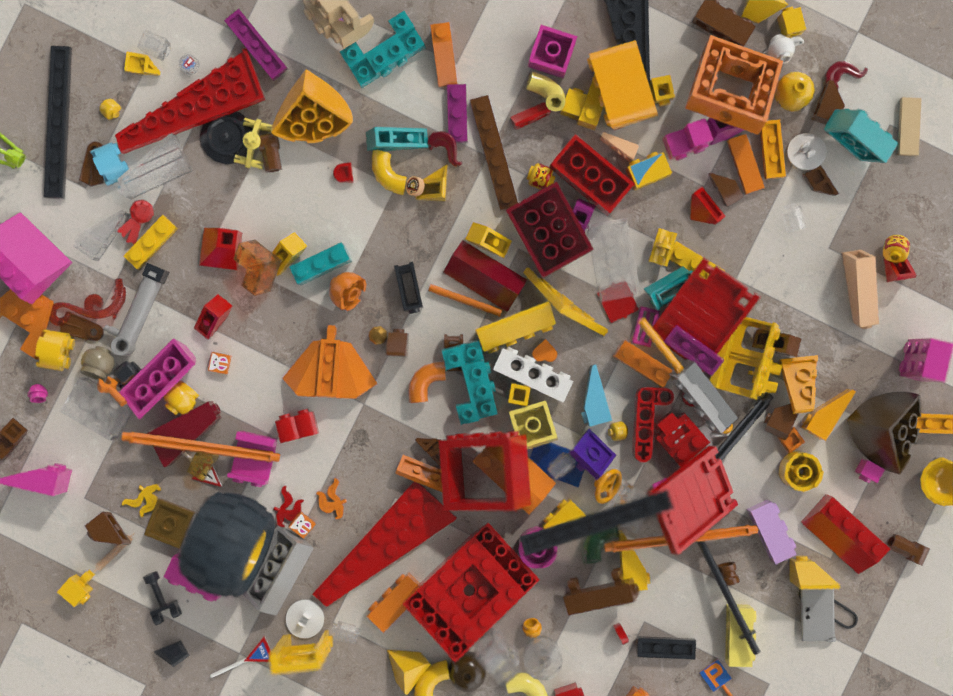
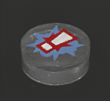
(189, 64)

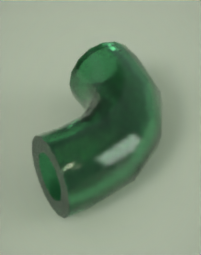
(593, 544)

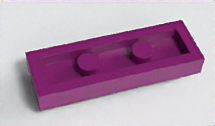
(457, 112)
(694, 350)

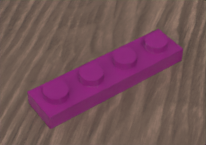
(256, 44)

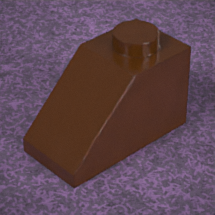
(828, 102)
(397, 343)
(785, 345)
(780, 421)
(106, 529)

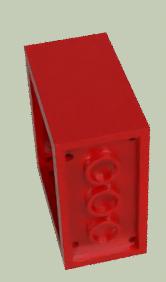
(515, 470)

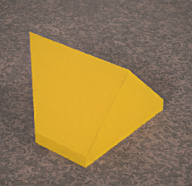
(761, 9)
(435, 186)
(407, 667)

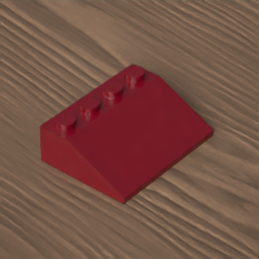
(549, 229)

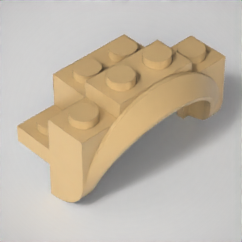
(326, 20)

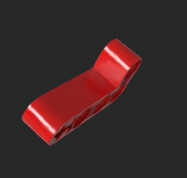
(648, 424)

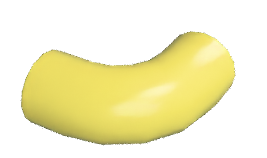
(548, 89)
(525, 683)

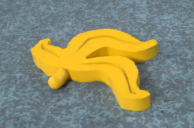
(150, 498)

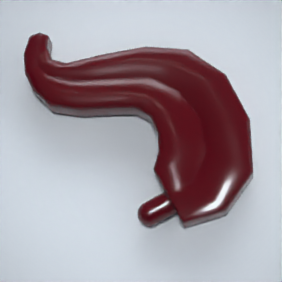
(843, 67)
(444, 139)

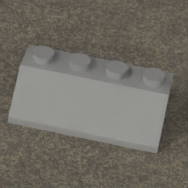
(279, 571)

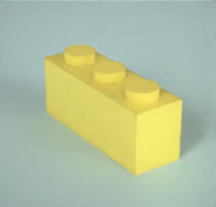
(737, 650)

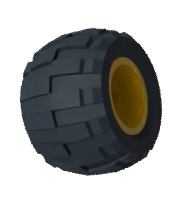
(226, 544)

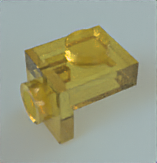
(202, 464)

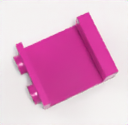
(252, 470)

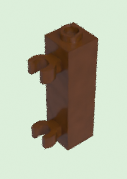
(600, 596)

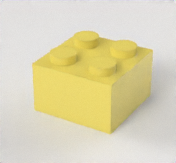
(535, 423)

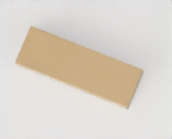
(909, 126)

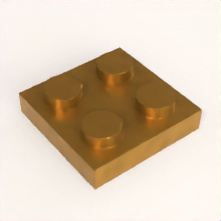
(169, 523)

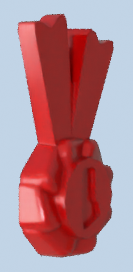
(140, 212)

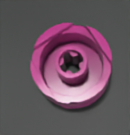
(540, 559)

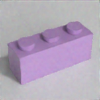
(772, 531)

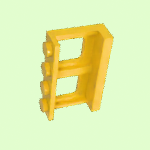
(297, 658)

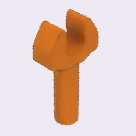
(110, 387)

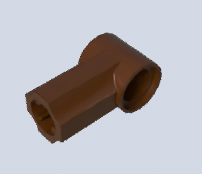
(270, 152)
(911, 550)

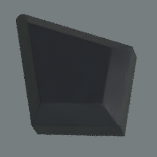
(173, 653)

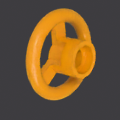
(605, 484)

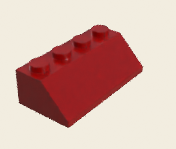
(845, 534)

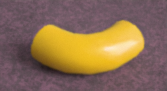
(384, 173)
(433, 675)

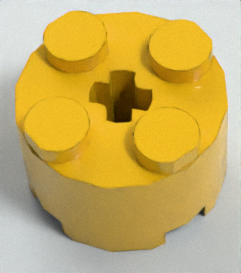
(54, 350)
(811, 467)

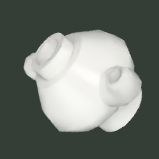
(783, 47)

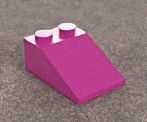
(47, 480)

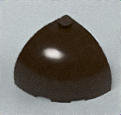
(887, 429)

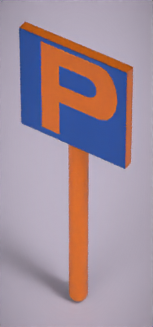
(716, 676)

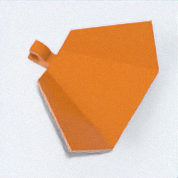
(330, 370)

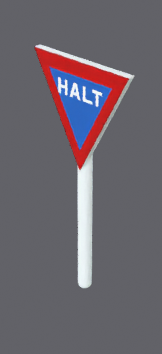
(258, 654)

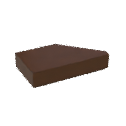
(820, 182)

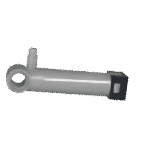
(138, 311)

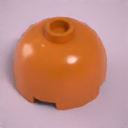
(346, 289)

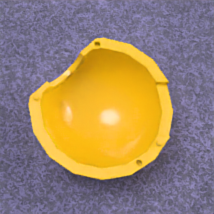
(938, 481)

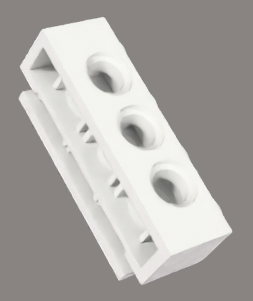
(558, 391)

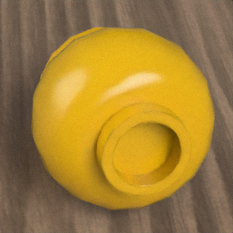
(180, 398)

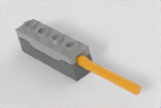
(696, 388)

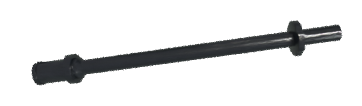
(747, 634)

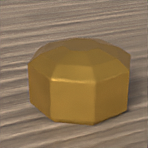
(378, 335)

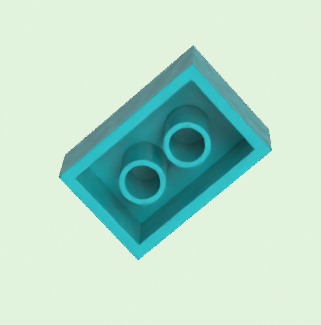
(861, 135)

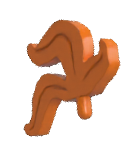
(329, 507)

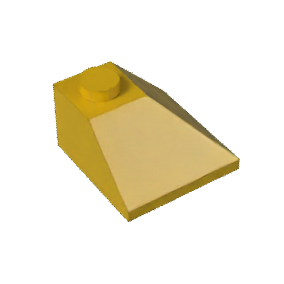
(808, 575)

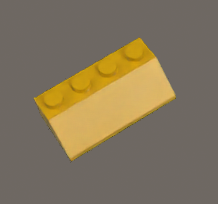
(516, 326)

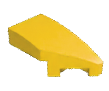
(140, 64)

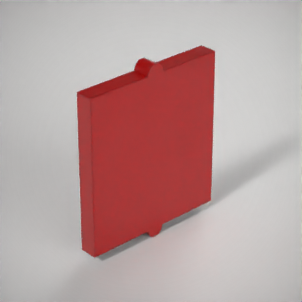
(619, 308)

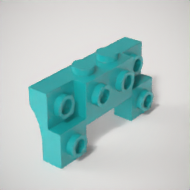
(387, 55)
(476, 377)

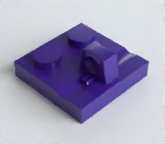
(592, 454)

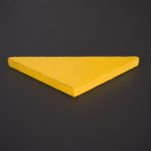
(564, 304)

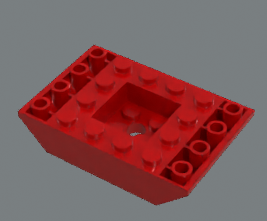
(498, 584)

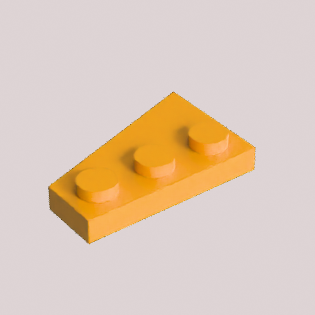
(800, 381)

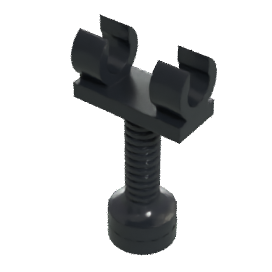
(157, 617)

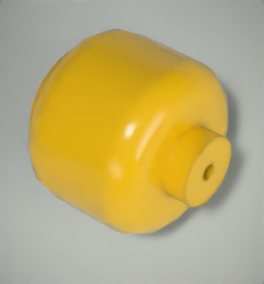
(110, 109)
(618, 431)

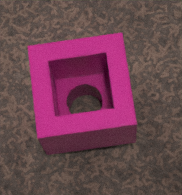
(869, 471)

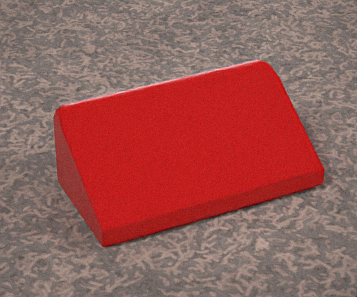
(530, 115)

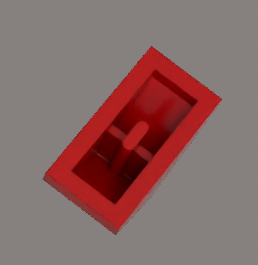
(898, 271)

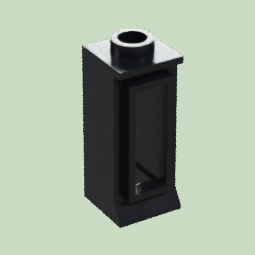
(404, 269)

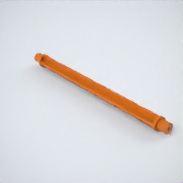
(197, 446)
(657, 541)

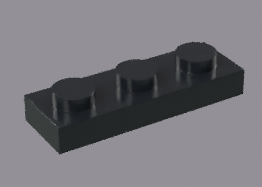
(666, 647)

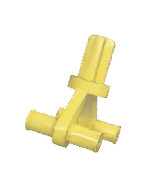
(252, 141)

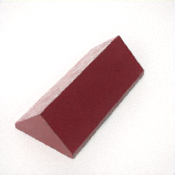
(484, 275)

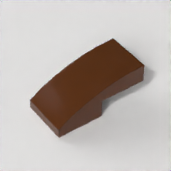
(10, 437)

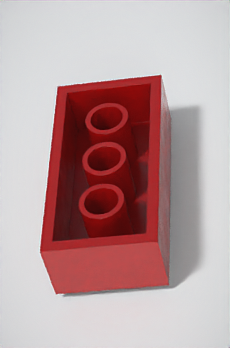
(591, 175)

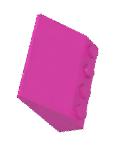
(28, 258)

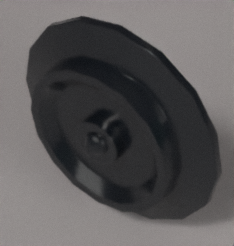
(224, 138)

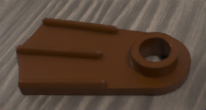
(89, 171)
(82, 328)

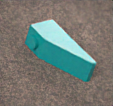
(396, 138)

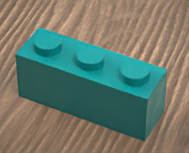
(320, 264)

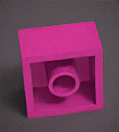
(552, 51)

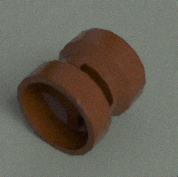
(728, 572)

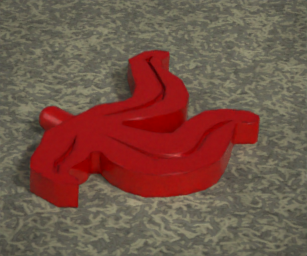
(288, 514)

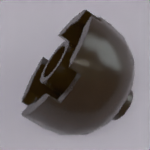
(467, 672)

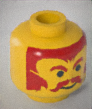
(540, 176)
(897, 247)

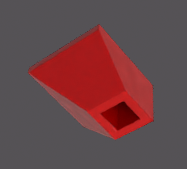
(220, 248)

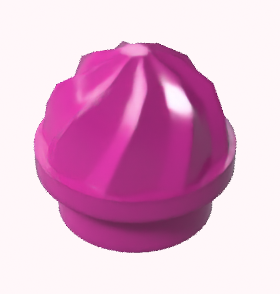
(37, 393)

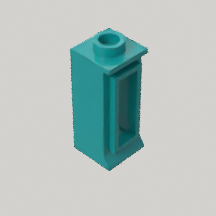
(664, 284)

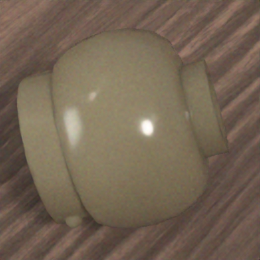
(97, 363)

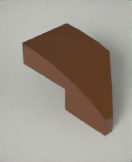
(430, 446)

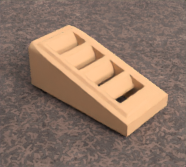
(621, 146)

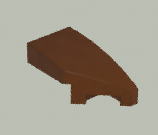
(727, 188)

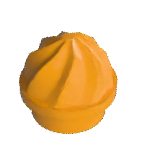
(532, 627)

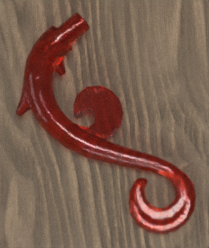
(88, 310)

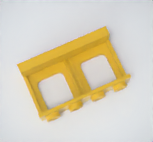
(734, 353)

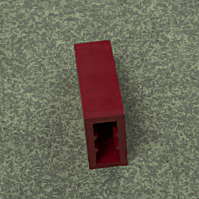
(187, 426)

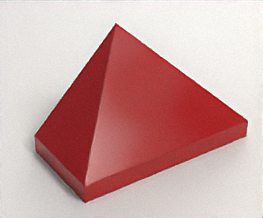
(704, 208)

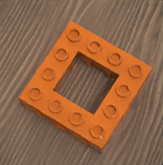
(742, 63)

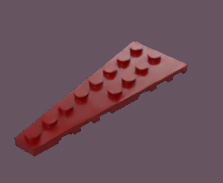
(212, 97)
(402, 528)

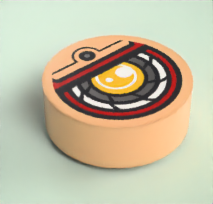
(415, 186)

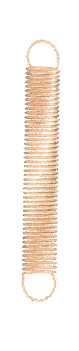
(108, 554)

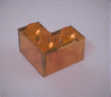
(260, 266)

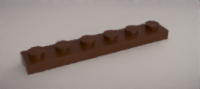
(493, 152)

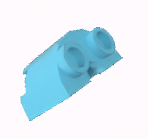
(108, 162)

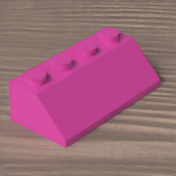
(158, 377)

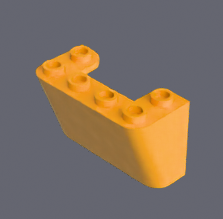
(622, 85)

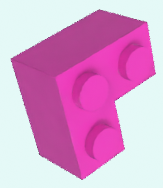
(691, 138)

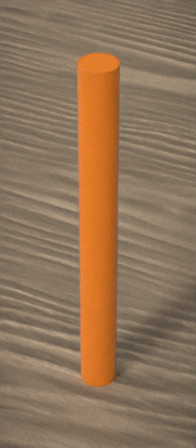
(465, 300)

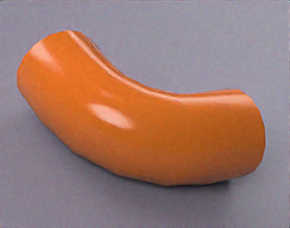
(423, 378)

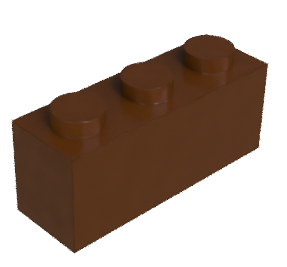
(723, 23)

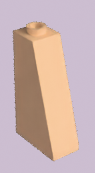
(862, 287)

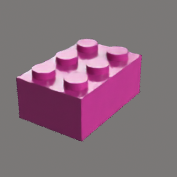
(926, 359)

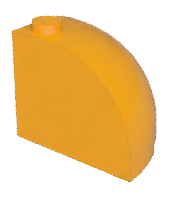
(311, 111)

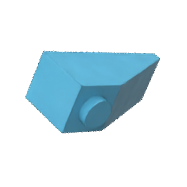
(595, 403)

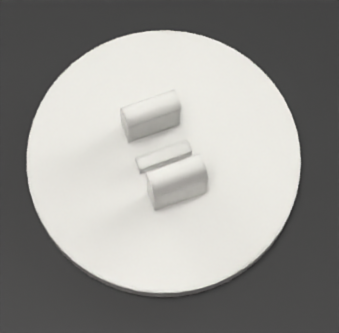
(806, 151)
(304, 618)

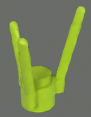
(14, 157)

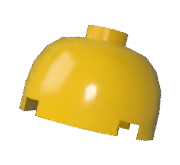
(794, 91)

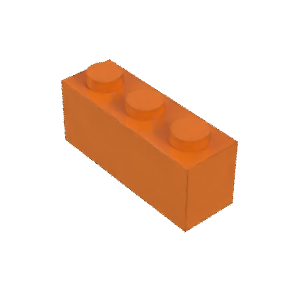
(642, 363)
(390, 606)

